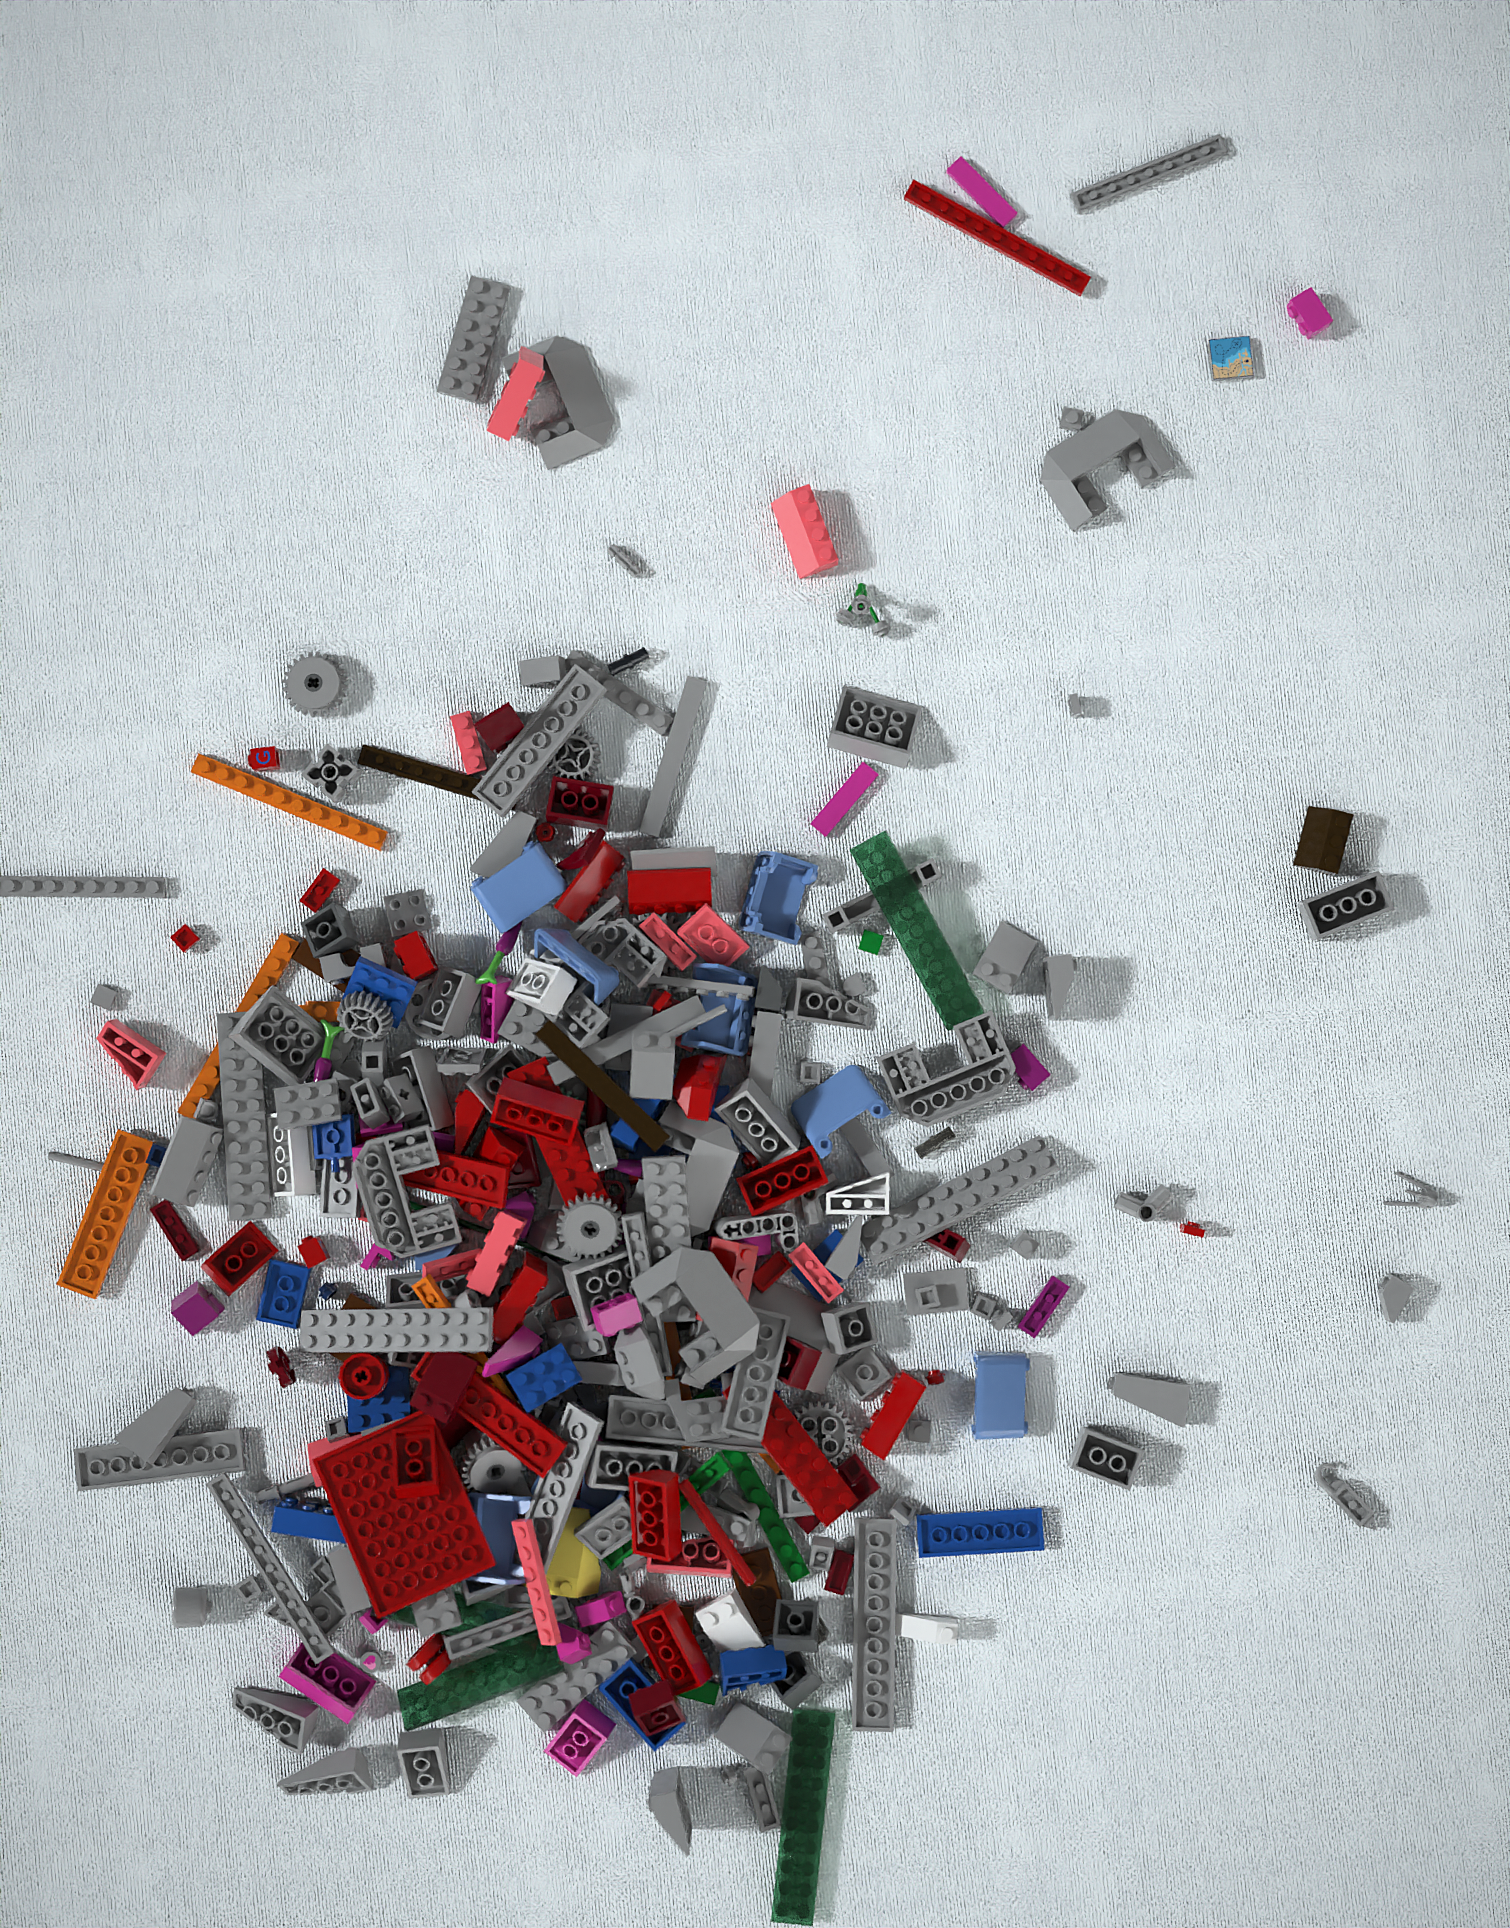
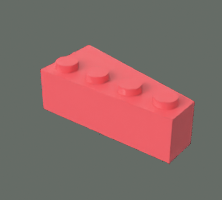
(516, 394)
(496, 1253)
(697, 1558)

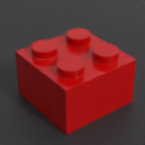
(416, 956)

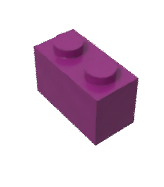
(1028, 1068)

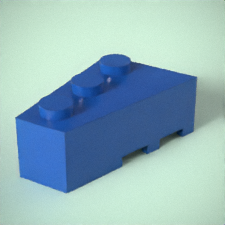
(749, 1667)

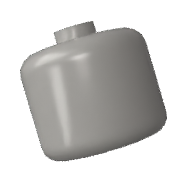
(189, 1607)

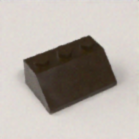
(1323, 840)

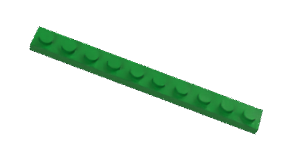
(769, 1516)

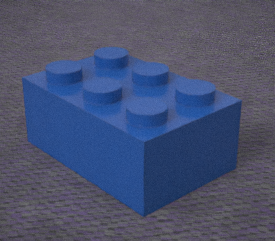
(544, 1378)

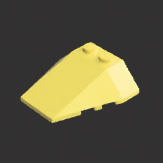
(574, 1567)

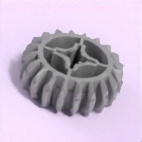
(582, 752)
(365, 1016)

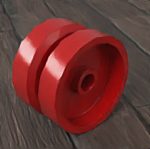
(351, 1376)
(430, 1655)

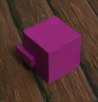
(196, 1308)

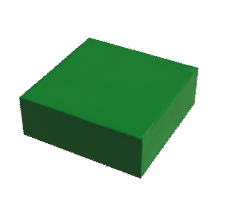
(870, 942)

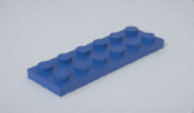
(980, 1532)

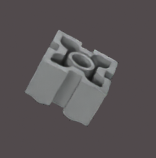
(319, 773)

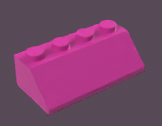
(330, 1683)

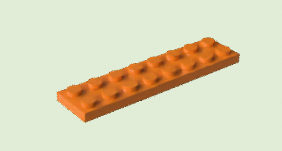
(106, 1215)

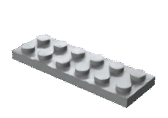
(473, 339)
(755, 1379)
(556, 1695)

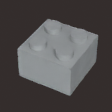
(849, 1327)

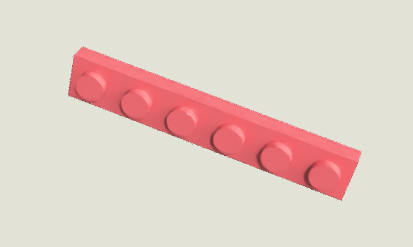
(536, 1581)

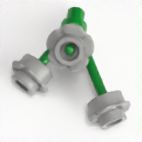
(862, 604)

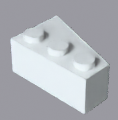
(860, 1197)

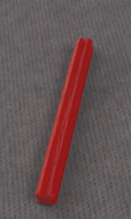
(717, 1532)

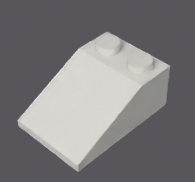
(541, 986)
(729, 1623)

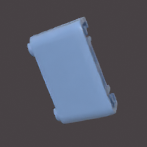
(519, 887)
(775, 896)
(1000, 1395)

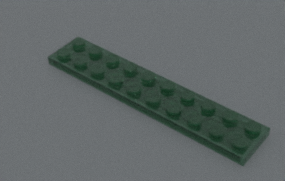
(916, 930)
(803, 1816)

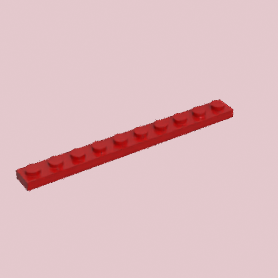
(997, 238)

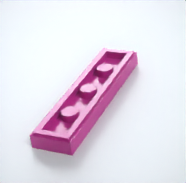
(981, 192)
(844, 799)

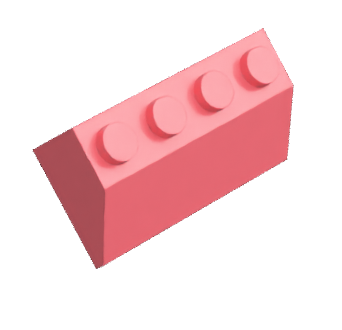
(804, 532)

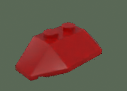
(698, 1084)

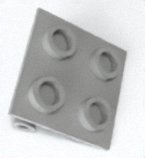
(407, 912)

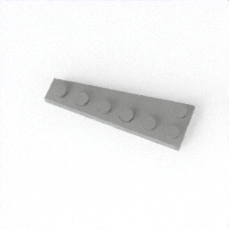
(734, 1526)

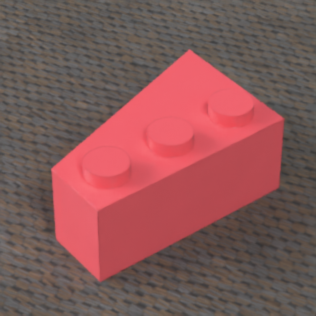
(131, 1051)

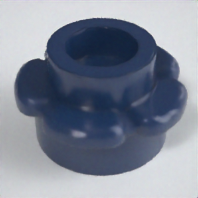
(327, 1290)

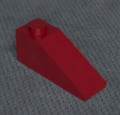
(949, 1244)

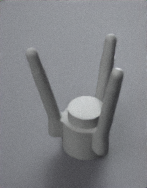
(1424, 1195)

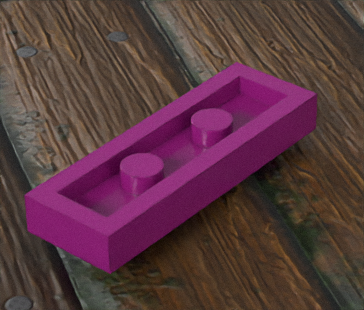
(1043, 1306)

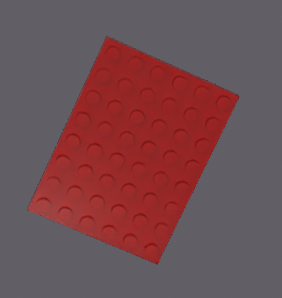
(402, 1544)

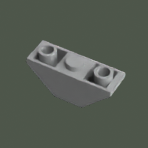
(375, 1060)

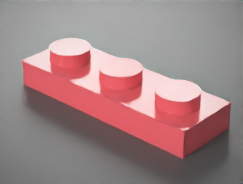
(468, 743)
(667, 942)
(450, 1266)
(816, 1272)

